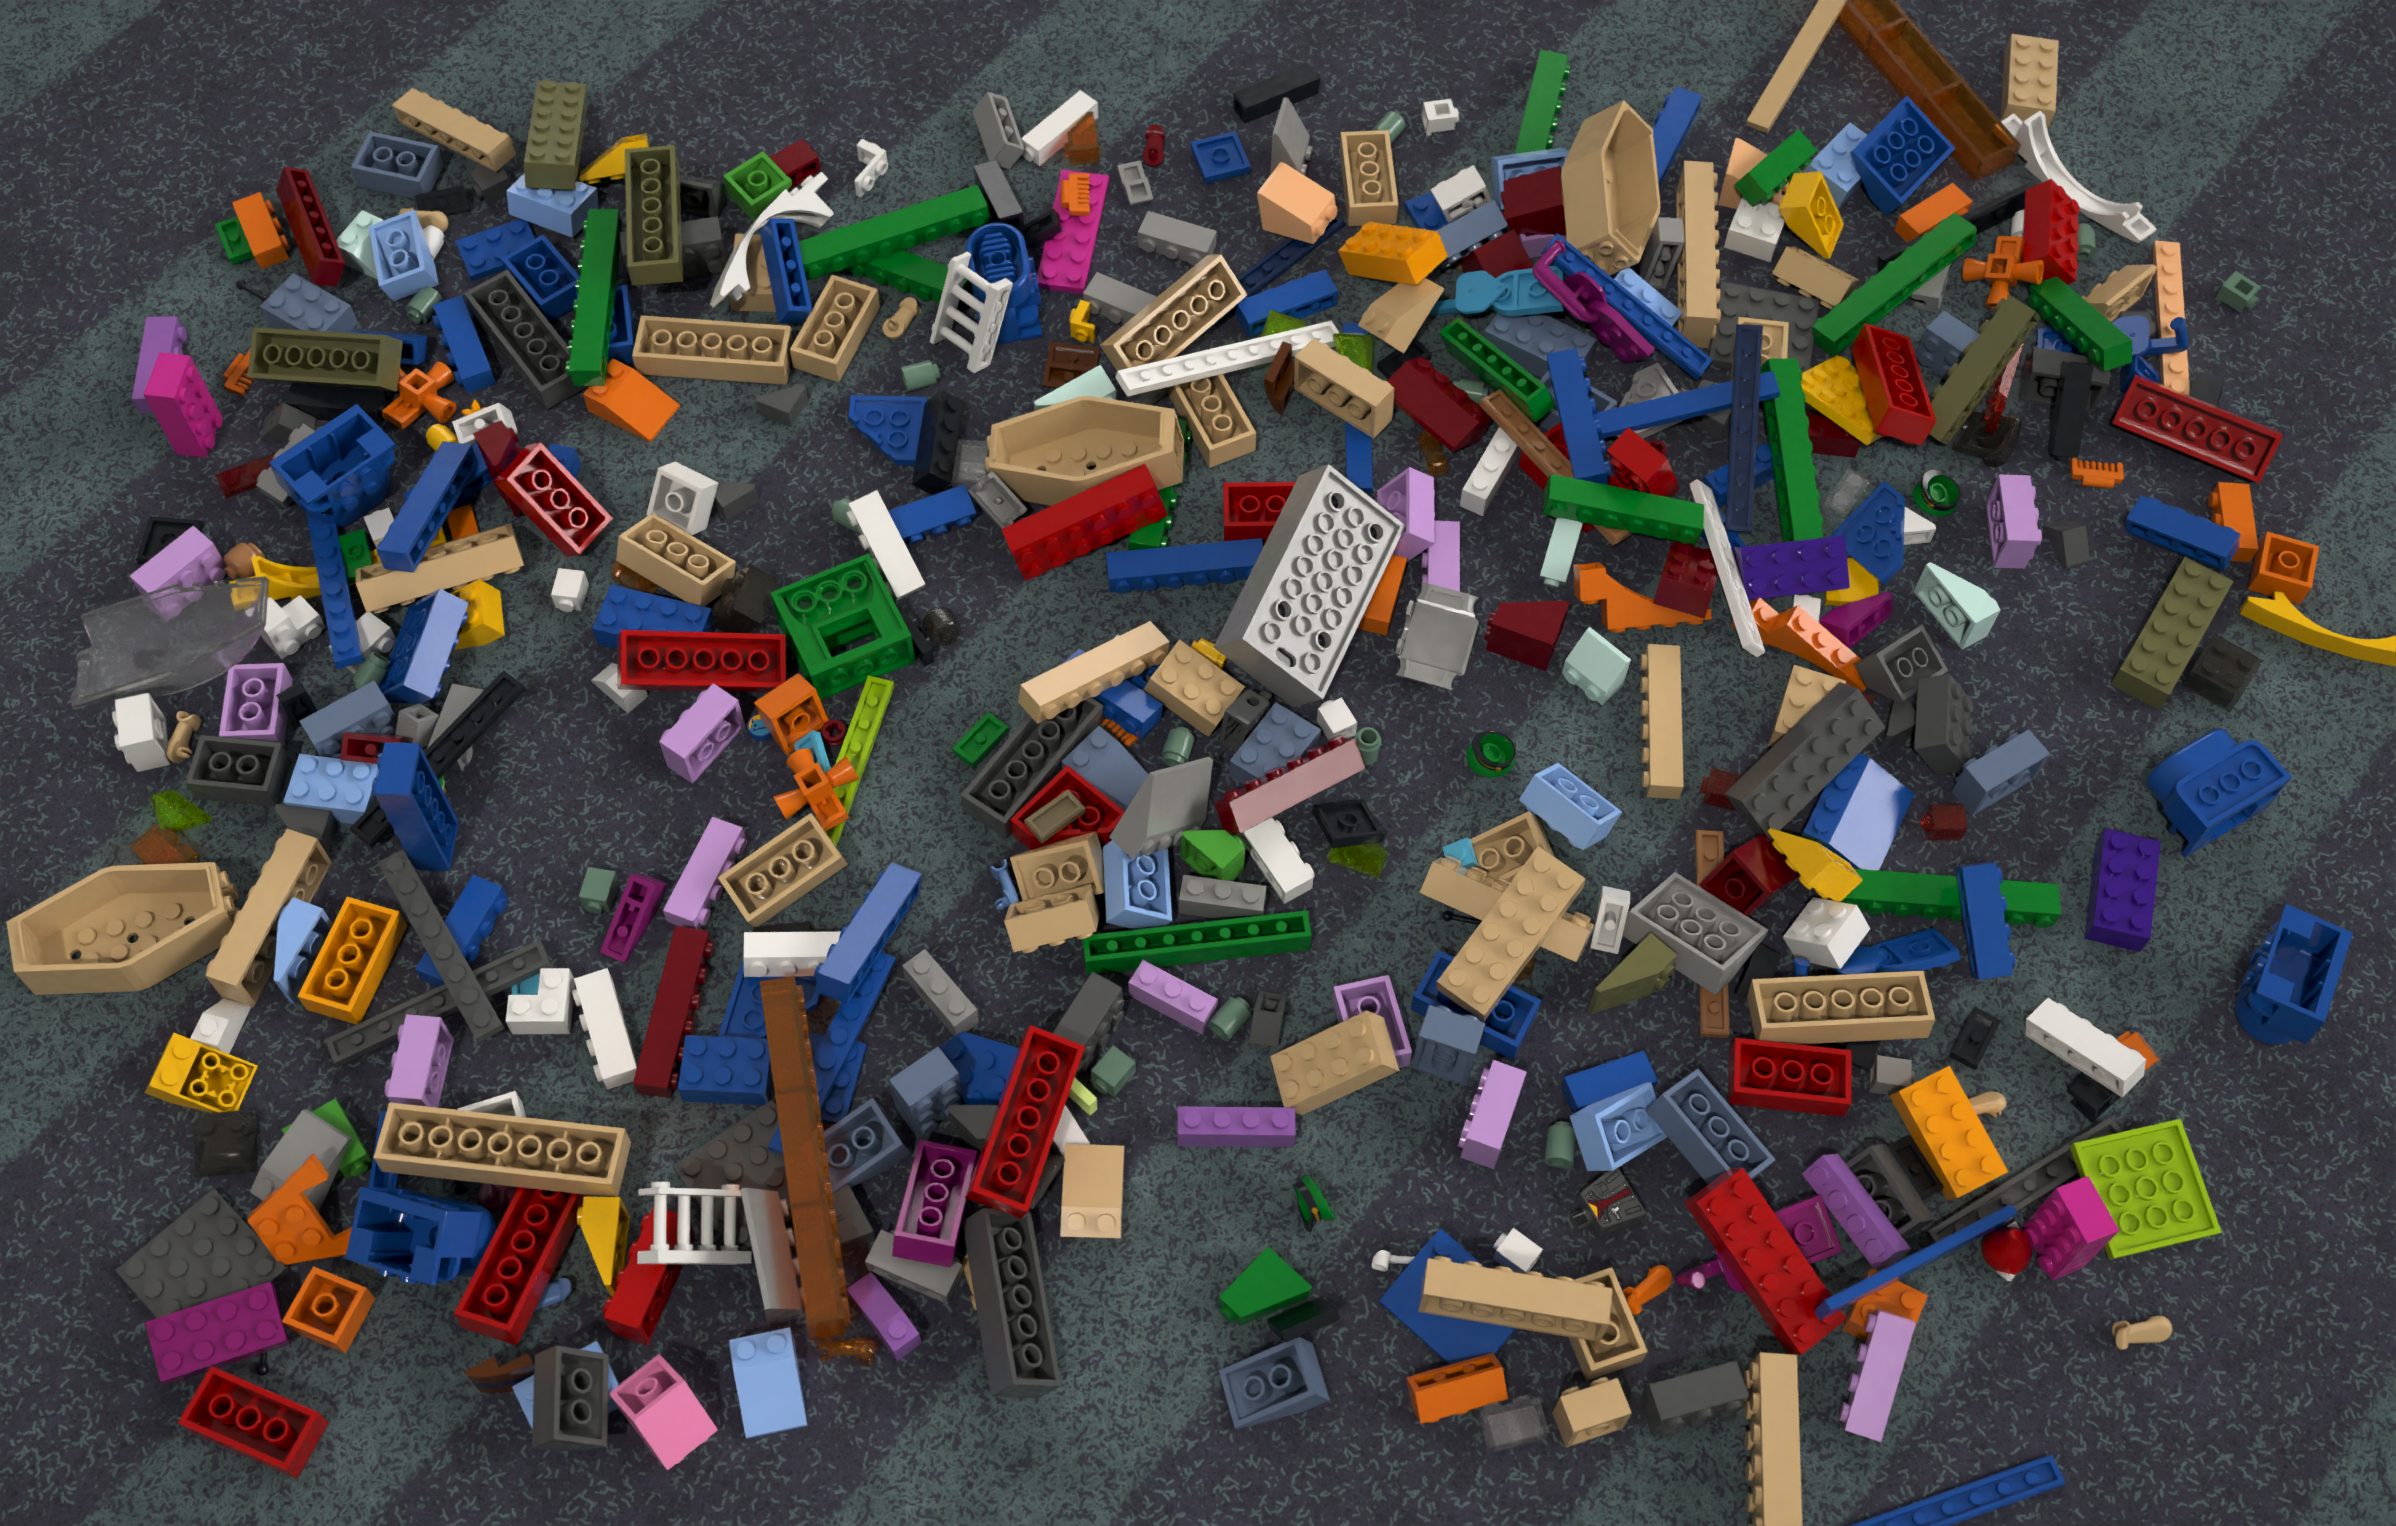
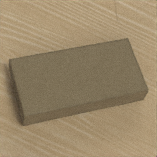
(1054, 816)

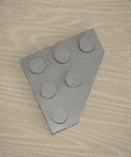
(1649, 385)

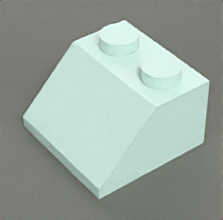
(357, 246)
(1596, 667)

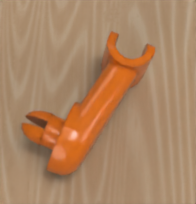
(1656, 1282)

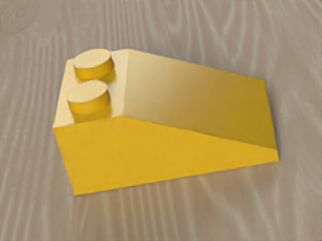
(1812, 212)
(606, 1232)

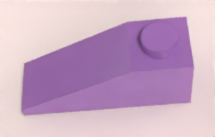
(885, 1316)

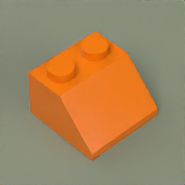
(791, 712)

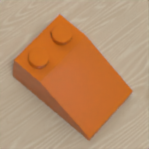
(630, 401)

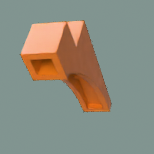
(1622, 606)
(1805, 637)

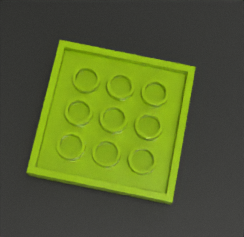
(2148, 1187)

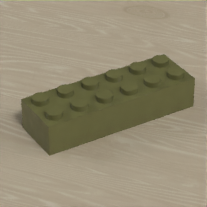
(555, 135)
(653, 215)
(325, 358)
(1980, 366)
(2172, 633)

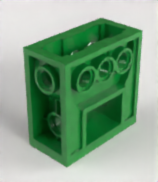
(839, 620)

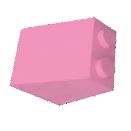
(663, 1411)

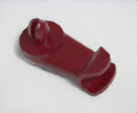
(1154, 152)

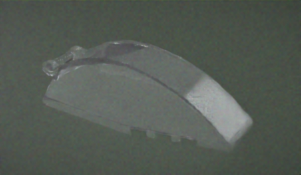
(169, 639)

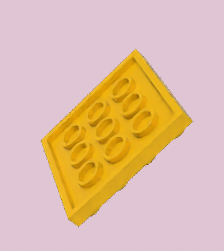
(1838, 394)

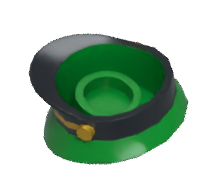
(1937, 493)
(1491, 754)
(1311, 1203)

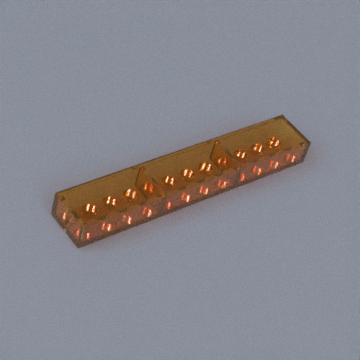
(1931, 83)
(804, 1163)

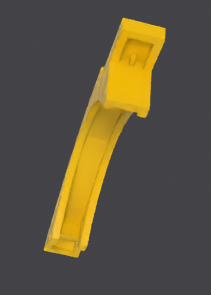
(295, 581)
(2286, 619)

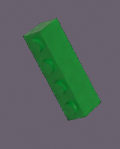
(1775, 168)

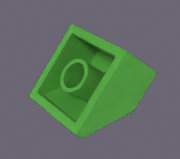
(756, 184)
(1213, 853)

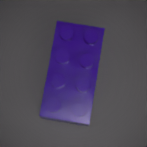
(1793, 567)
(2122, 890)

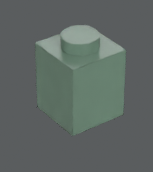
(599, 890)
(1112, 1071)

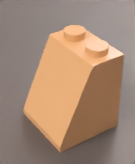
(1741, 161)
(1295, 205)

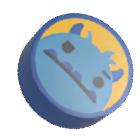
(757, 729)

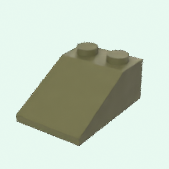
(1636, 976)

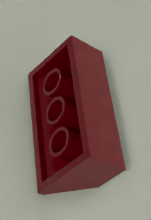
(1438, 404)

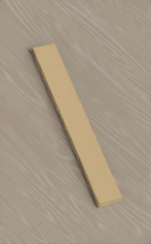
(1794, 64)

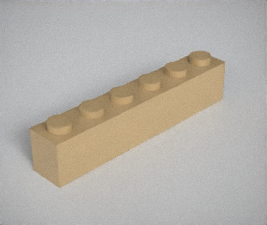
(454, 129)
(1093, 672)
(1662, 721)

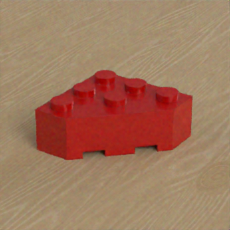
(1100, 815)

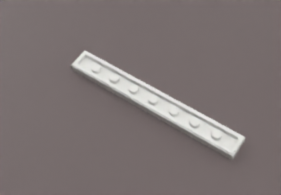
(1728, 570)

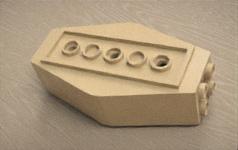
(1611, 188)
(1083, 434)
(110, 908)

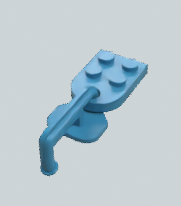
(1508, 294)

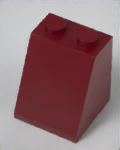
(1535, 203)
(1498, 256)
(1526, 631)
(1750, 876)

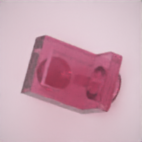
(495, 1196)

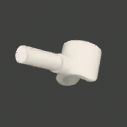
(1383, 1258)

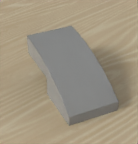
(1134, 183)

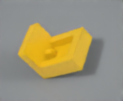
(1079, 325)

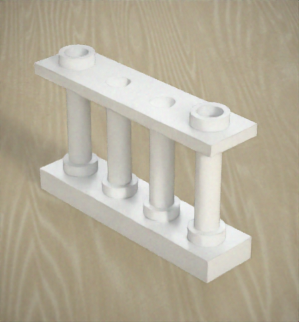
(990, 312)
(683, 1251)

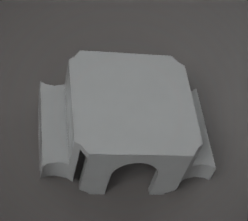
(1437, 636)

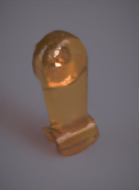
(1433, 454)
(632, 579)
(857, 1347)

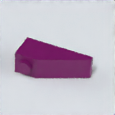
(1857, 619)
(633, 915)

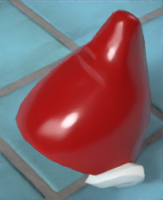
(2007, 1250)

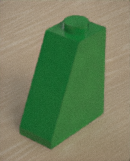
(1263, 1289)

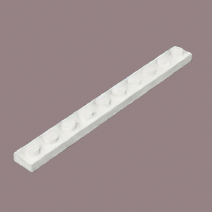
(1220, 359)

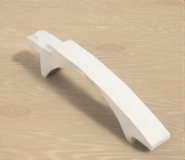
(2045, 165)
(799, 205)

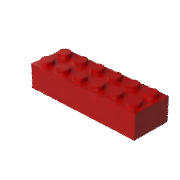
(1893, 385)
(2197, 428)
(1085, 522)
(699, 659)
(1025, 1122)
(1764, 1260)
(519, 1263)

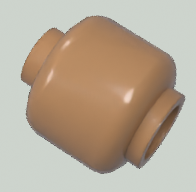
(239, 561)

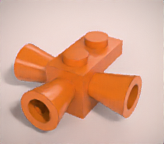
(2003, 269)
(419, 394)
(816, 788)

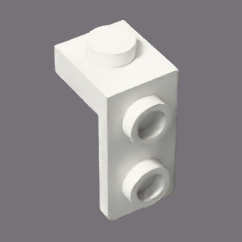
(876, 165)

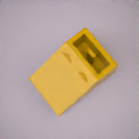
(612, 161)
(484, 615)
(1817, 865)
(200, 1076)

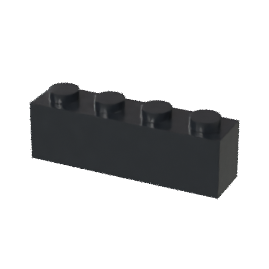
(937, 443)

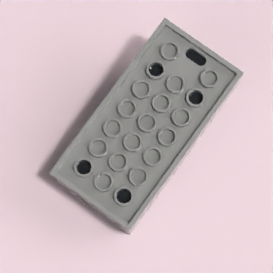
(1310, 586)

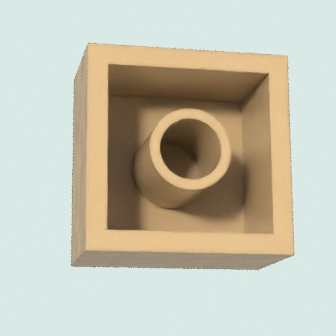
(1591, 1411)

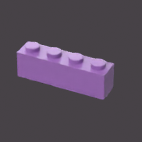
(159, 335)
(1236, 1126)
(1856, 1211)

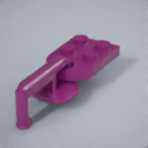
(1602, 318)
(1805, 1223)

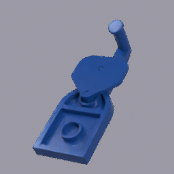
(2135, 328)
(1906, 953)

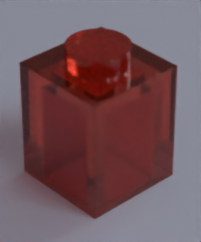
(1716, 786)
(1944, 822)

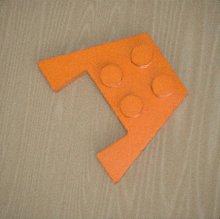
(292, 1224)

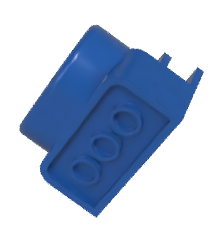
(1001, 253)
(338, 469)
(2215, 786)
(2292, 978)
(419, 1235)

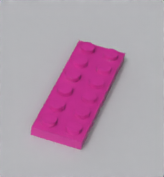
(1070, 252)

